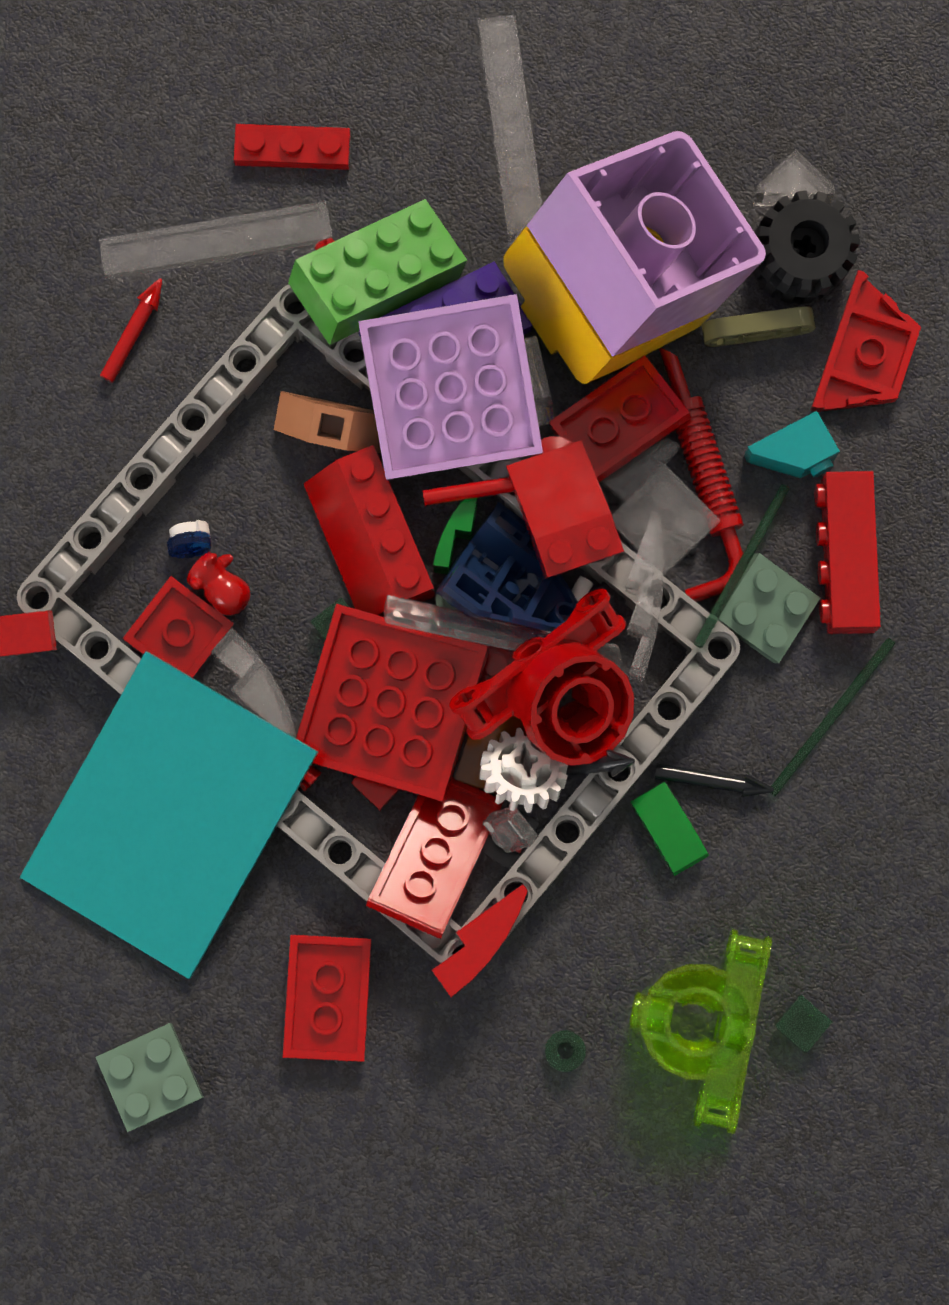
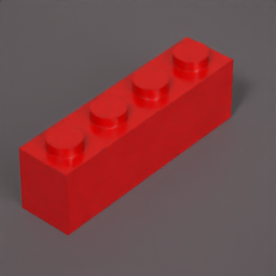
(849, 552)

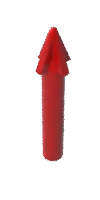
(148, 302)

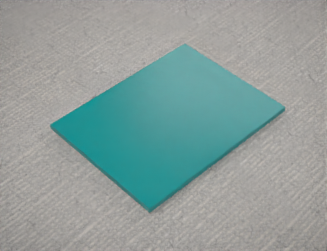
(168, 814)

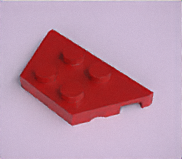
(867, 351)

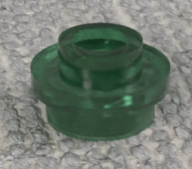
(578, 1051)

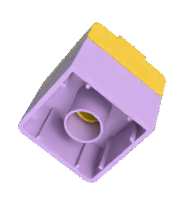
(631, 255)

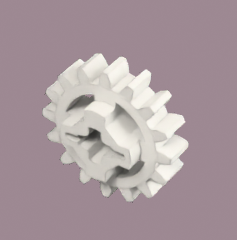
(520, 773)

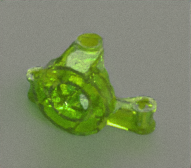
(718, 1062)

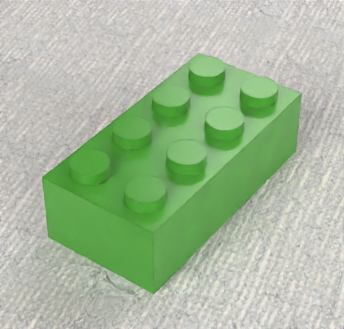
(376, 270)

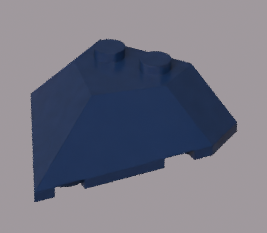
(502, 578)

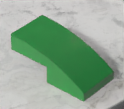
(458, 526)
(669, 828)

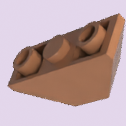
(326, 422)

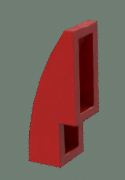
(481, 941)

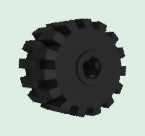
(825, 242)

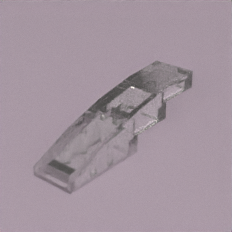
(647, 584)

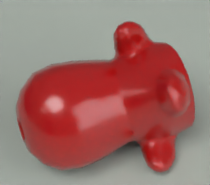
(221, 588)

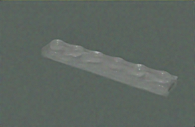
(510, 121)

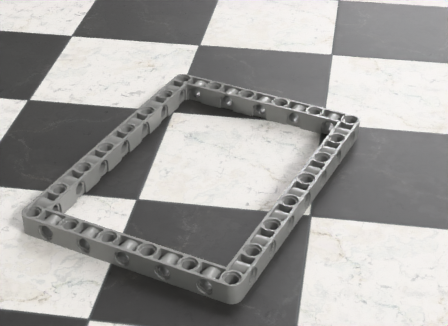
(303, 821)

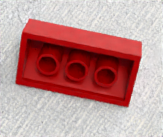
(368, 532)

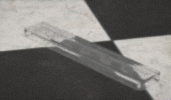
(215, 240)
(474, 629)

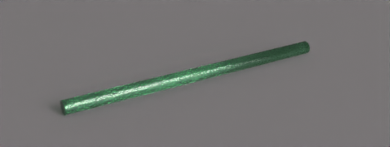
(741, 566)
(832, 716)

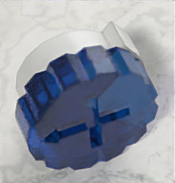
(189, 539)

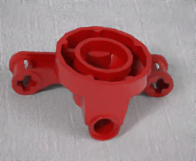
(541, 677)

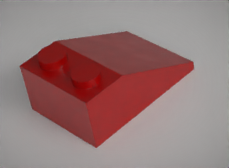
(564, 509)

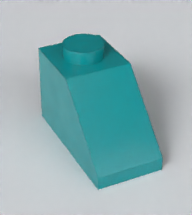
(796, 449)

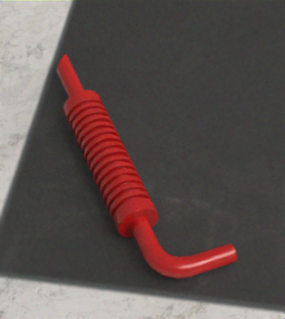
(708, 475)

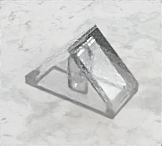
(789, 177)

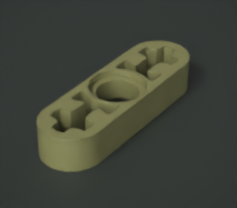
(758, 326)

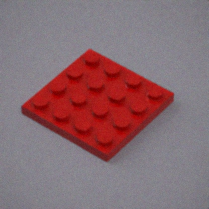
(385, 702)

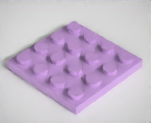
(451, 386)

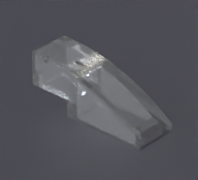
(255, 683)

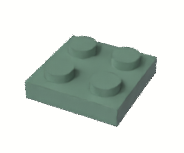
(768, 608)
(149, 1077)

